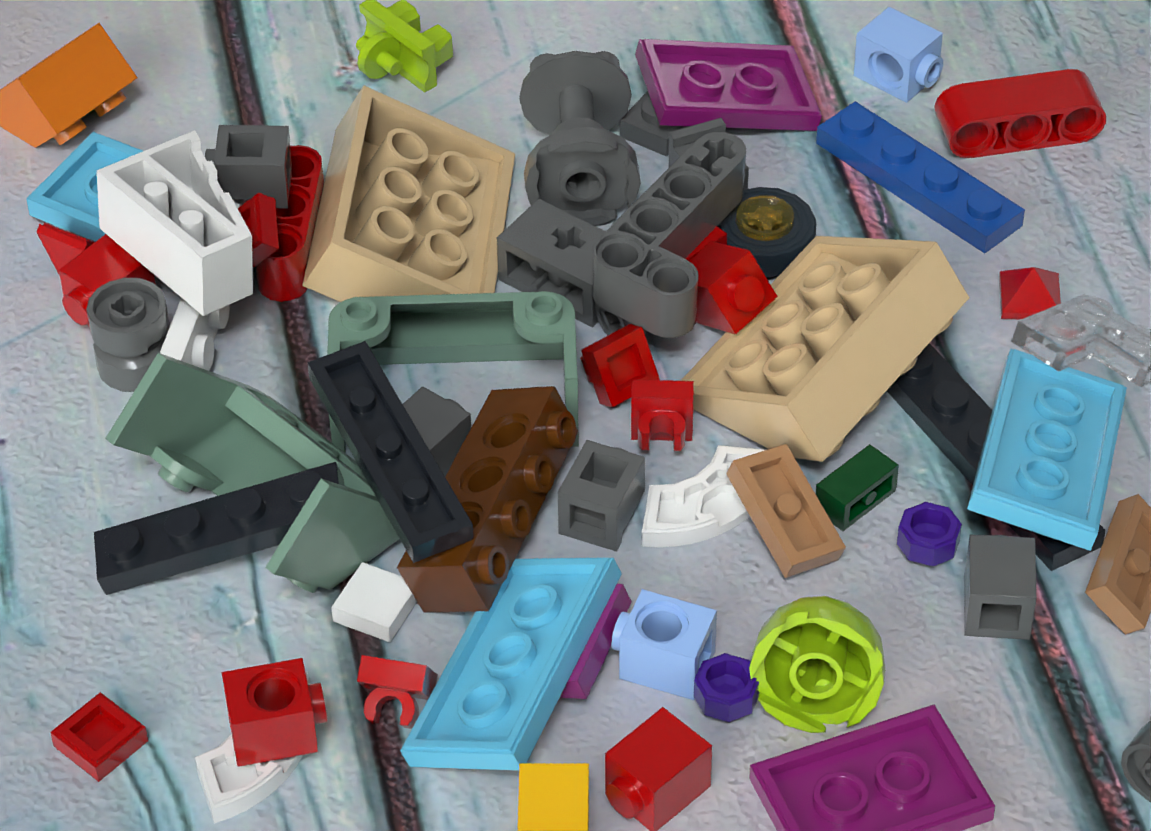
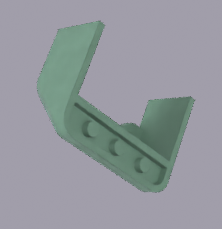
(460, 330)
(235, 437)

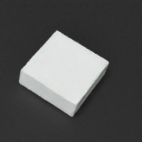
(374, 602)

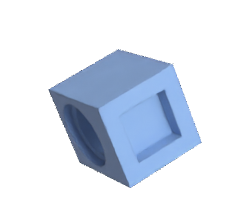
(898, 54)
(664, 642)

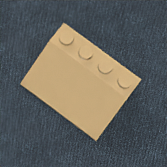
(407, 206)
(829, 343)

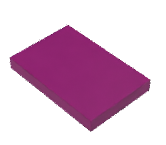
(730, 81)
(876, 779)

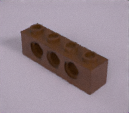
(501, 484)

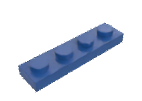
(920, 177)

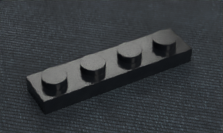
(390, 452)
(204, 531)

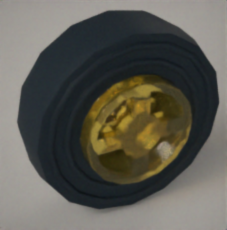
(771, 226)

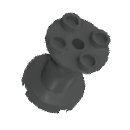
(580, 162)

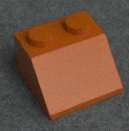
(65, 88)

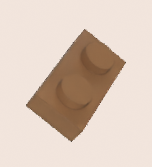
(785, 510)
(1123, 567)

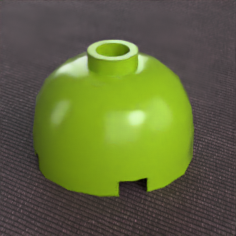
(818, 664)

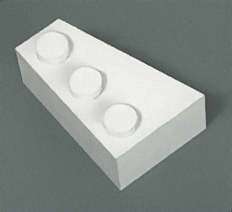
(178, 222)

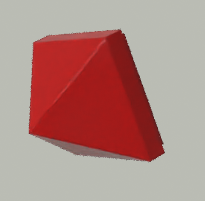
(61, 244)
(1027, 292)

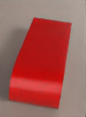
(1020, 113)
(283, 272)

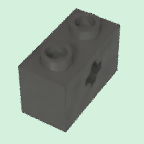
(551, 253)

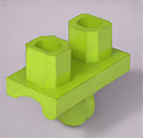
(397, 47)

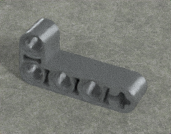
(643, 255)

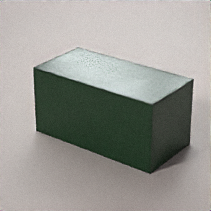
(857, 486)

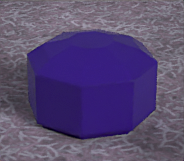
(929, 534)
(725, 688)

